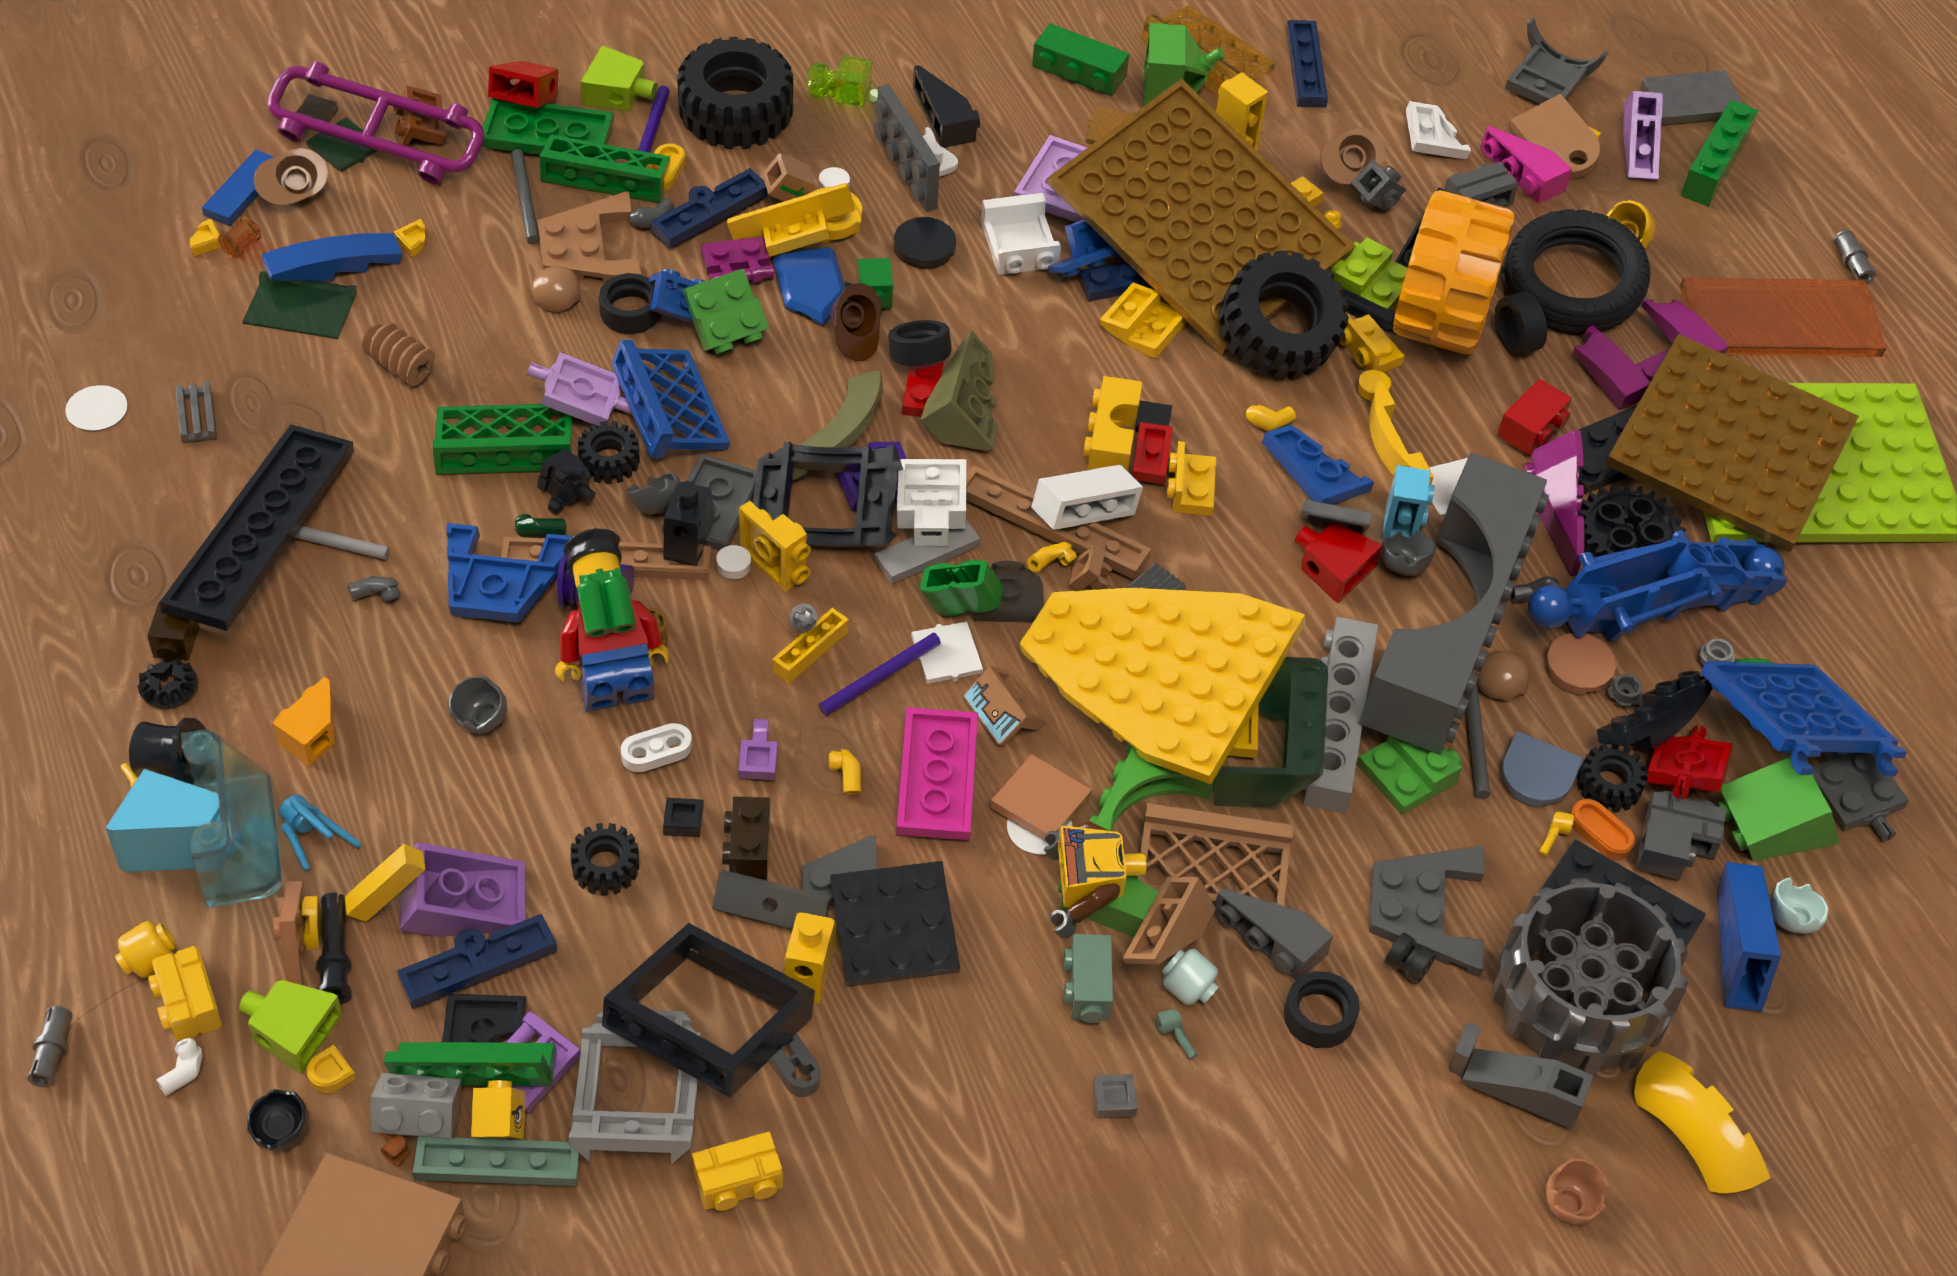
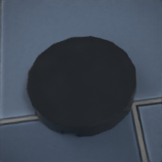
(924, 242)

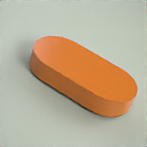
(1602, 829)

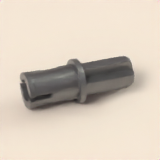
(803, 617)

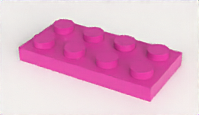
(937, 774)

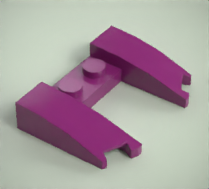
(1615, 371)

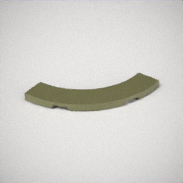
(853, 417)

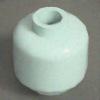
(1190, 977)

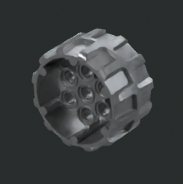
(1626, 935)

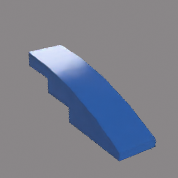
(323, 257)

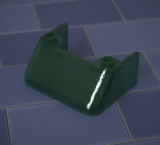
(1300, 699)

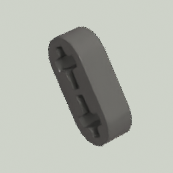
(803, 1059)

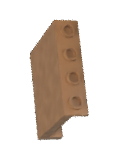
(367, 1226)

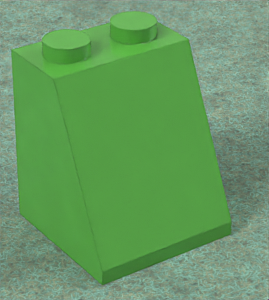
(1778, 812)

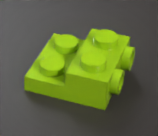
(1371, 273)

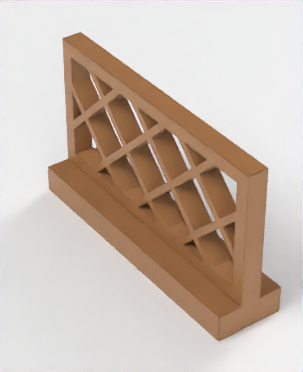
(1226, 832)

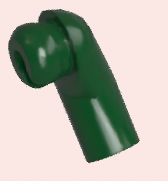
(535, 527)

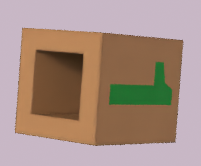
(788, 178)

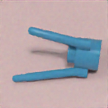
(303, 817)

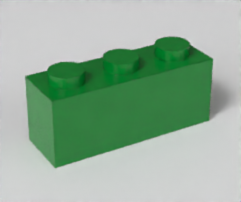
(1080, 59)

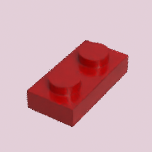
(919, 387)
(1152, 453)

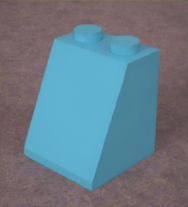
(157, 823)

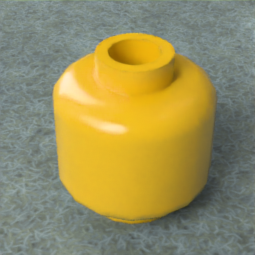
(142, 945)

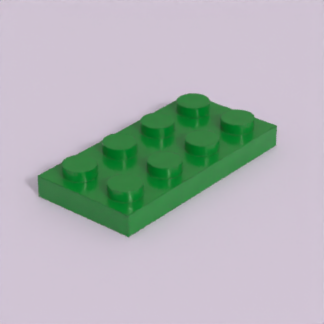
(528, 128)

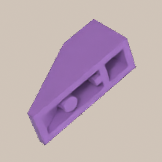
(1642, 135)

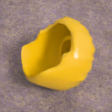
(1635, 218)

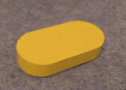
(677, 160)

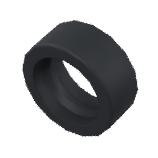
(624, 320)
(1520, 323)
(919, 342)
(1321, 984)

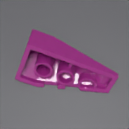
(1560, 465)

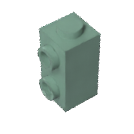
(1091, 978)

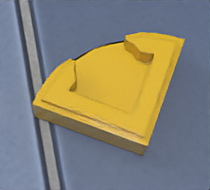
(412, 237)
(205, 238)
(313, 922)

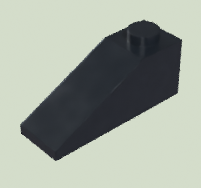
(945, 109)

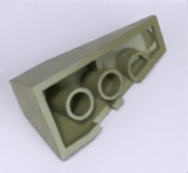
(962, 401)

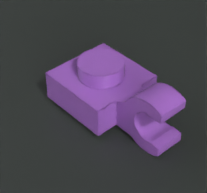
(758, 755)

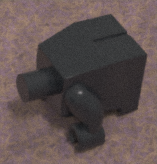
(565, 479)

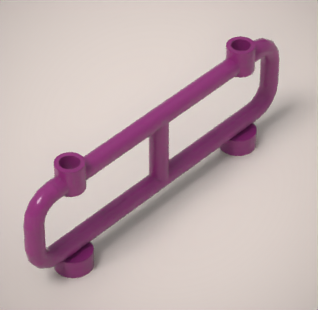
(431, 167)

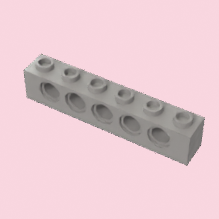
(1349, 670)

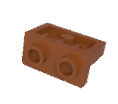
(416, 125)

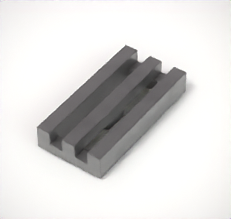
(194, 393)

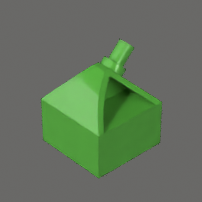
(1173, 56)

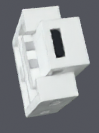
(932, 499)

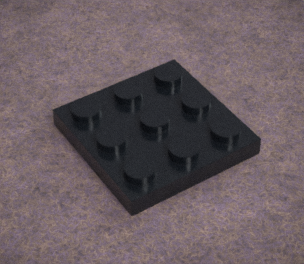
(894, 923)

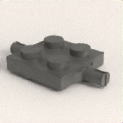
(1859, 792)

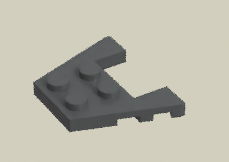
(1410, 898)

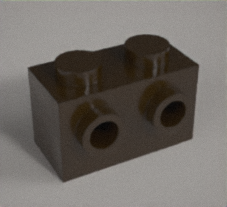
(750, 837)

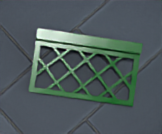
(501, 451)

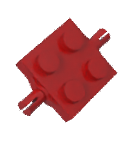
(1690, 763)

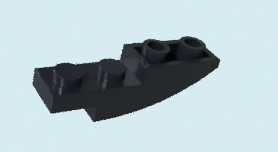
(1662, 714)

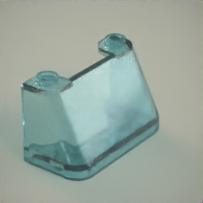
(241, 852)

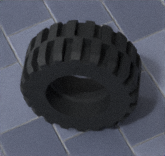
(735, 67)
(1303, 285)

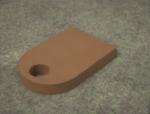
(1562, 130)

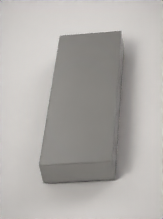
(906, 559)

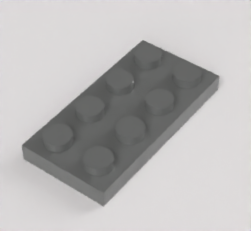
(907, 148)

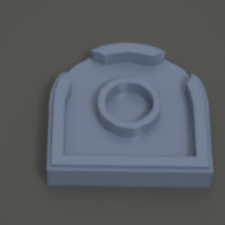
(1538, 771)

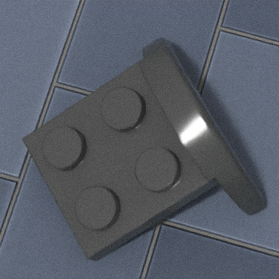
(1548, 72)

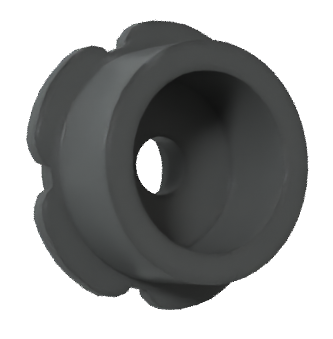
(1626, 690)

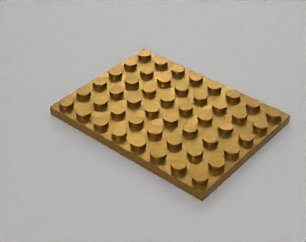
(1192, 206)

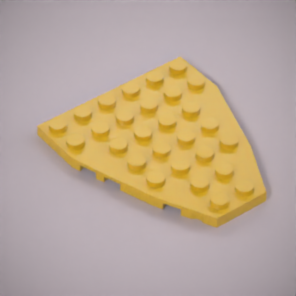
(1164, 666)

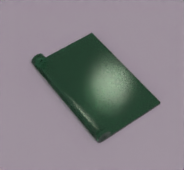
(300, 306)

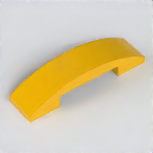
(1386, 437)

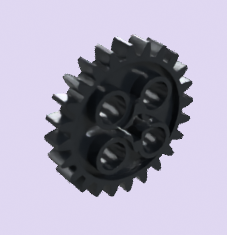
(1626, 520)

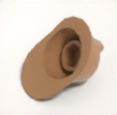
(1350, 154)
(291, 177)

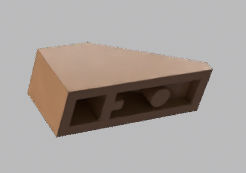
(1172, 922)

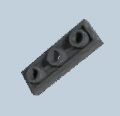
(750, 896)

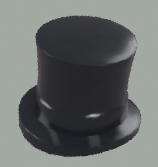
(160, 749)

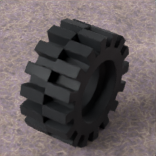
(609, 438)
(1620, 763)
(604, 841)

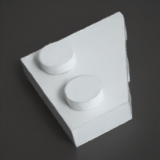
(1432, 132)

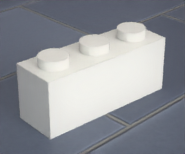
(1086, 497)

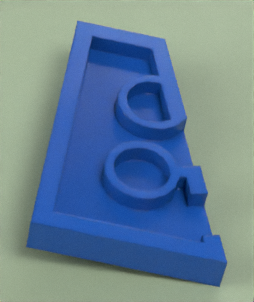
(1312, 469)

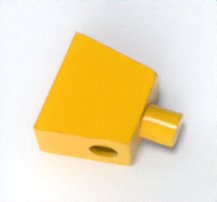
(811, 946)

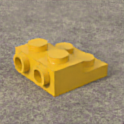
(775, 545)

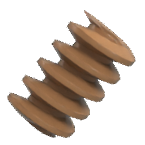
(398, 352)

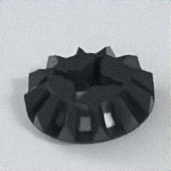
(174, 692)

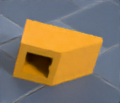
(309, 724)

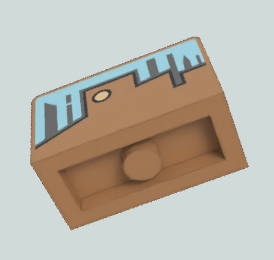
(1002, 705)

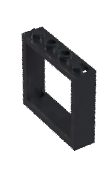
(686, 1049)

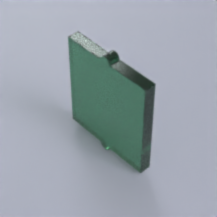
(339, 152)

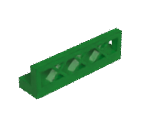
(601, 172)
(476, 1062)

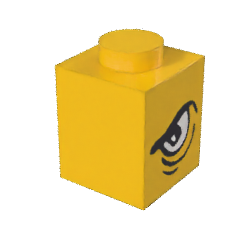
(498, 1111)

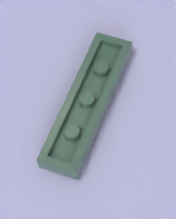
(496, 1161)

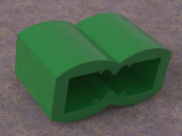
(961, 587)

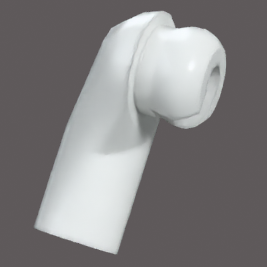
(186, 1068)

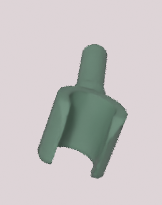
(1171, 1021)

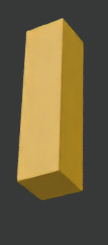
(810, 646)
(384, 883)

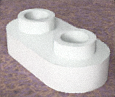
(655, 747)

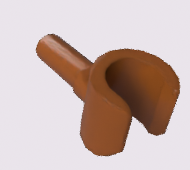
(395, 1149)

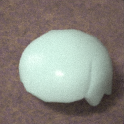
(1798, 908)

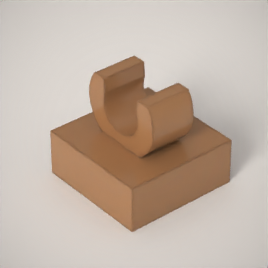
(1090, 569)

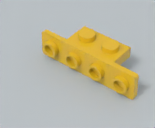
(794, 221)

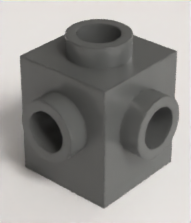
(1379, 186)

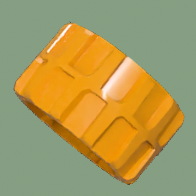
(1453, 272)

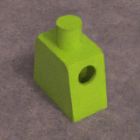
(615, 81)
(291, 1021)

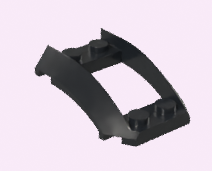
(875, 495)

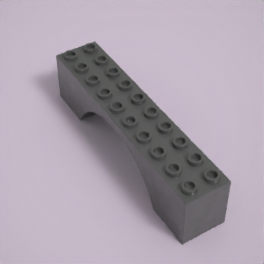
(1431, 668)

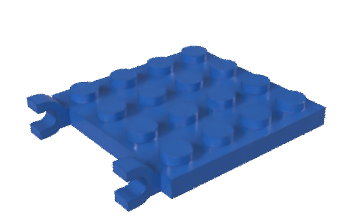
(1802, 712)

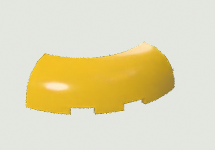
(1701, 1123)

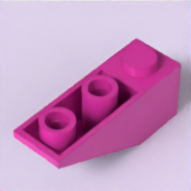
(1535, 168)

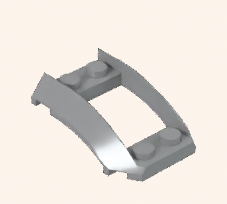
(628, 1130)

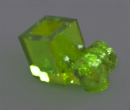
(847, 84)

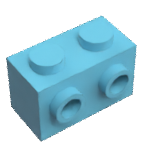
(1408, 501)

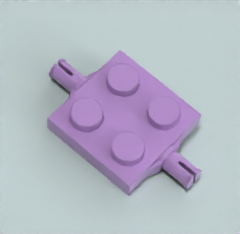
(580, 389)

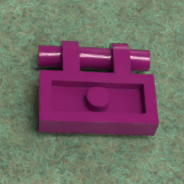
(737, 254)

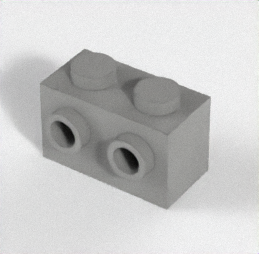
(416, 1105)

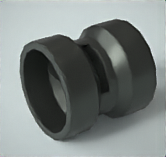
(1410, 958)

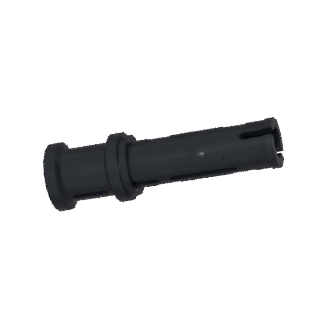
(334, 963)

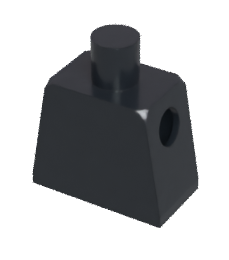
(689, 509)

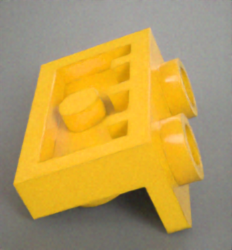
(1370, 345)
(1192, 482)

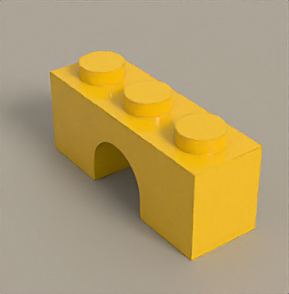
(1116, 406)

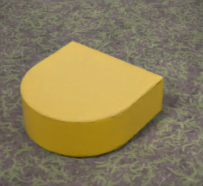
(329, 1071)

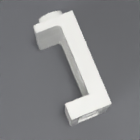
(1019, 234)

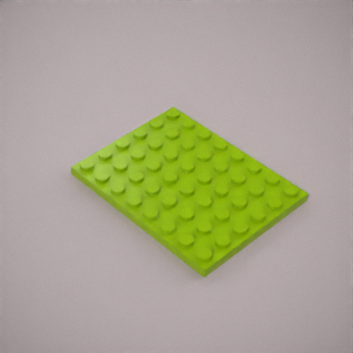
(1886, 479)

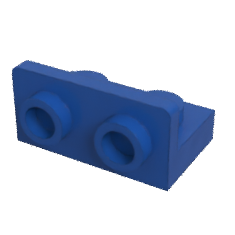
(668, 294)

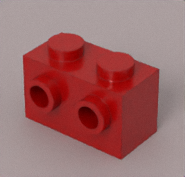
(1535, 417)

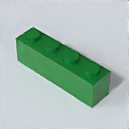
(1719, 153)

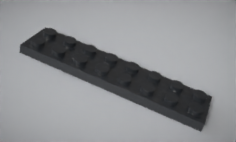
(256, 528)

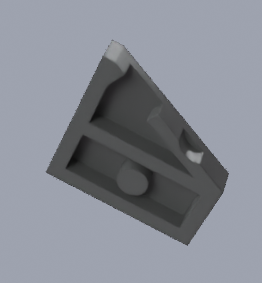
(852, 858)

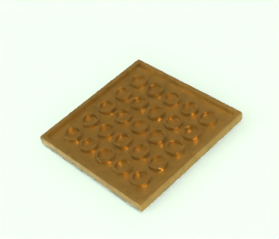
(1733, 441)

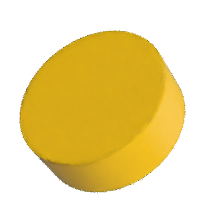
(1368, 381)

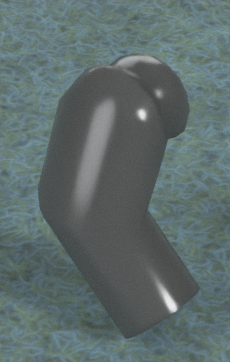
(643, 216)
(374, 585)

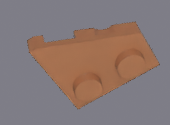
(290, 928)

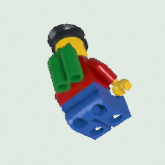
(608, 629)

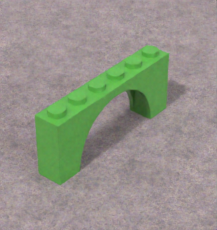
(1135, 782)

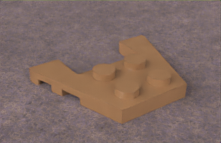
(576, 241)

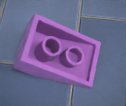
(463, 893)

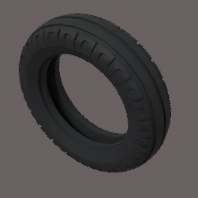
(1587, 230)

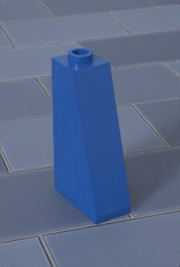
(1746, 937)

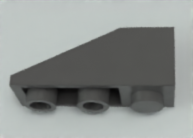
(1279, 932)
(1530, 1083)

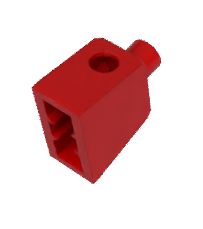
(534, 84)
(1337, 558)

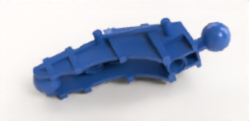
(1697, 574)

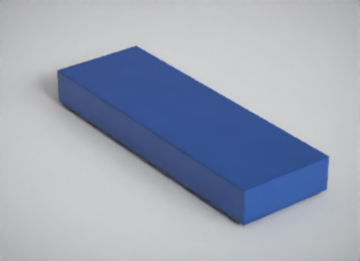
(236, 192)

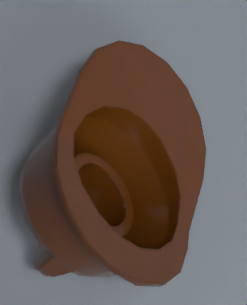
(857, 321)

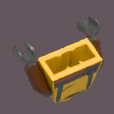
(1090, 871)

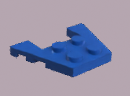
(497, 585)

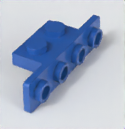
(1086, 249)

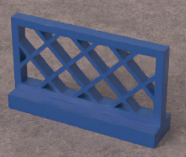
(647, 401)

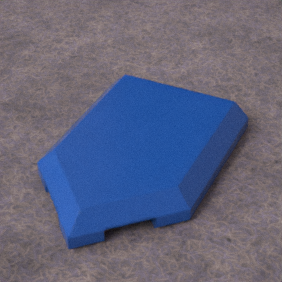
(809, 282)

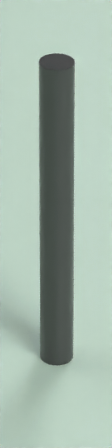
(525, 196)
(1477, 745)

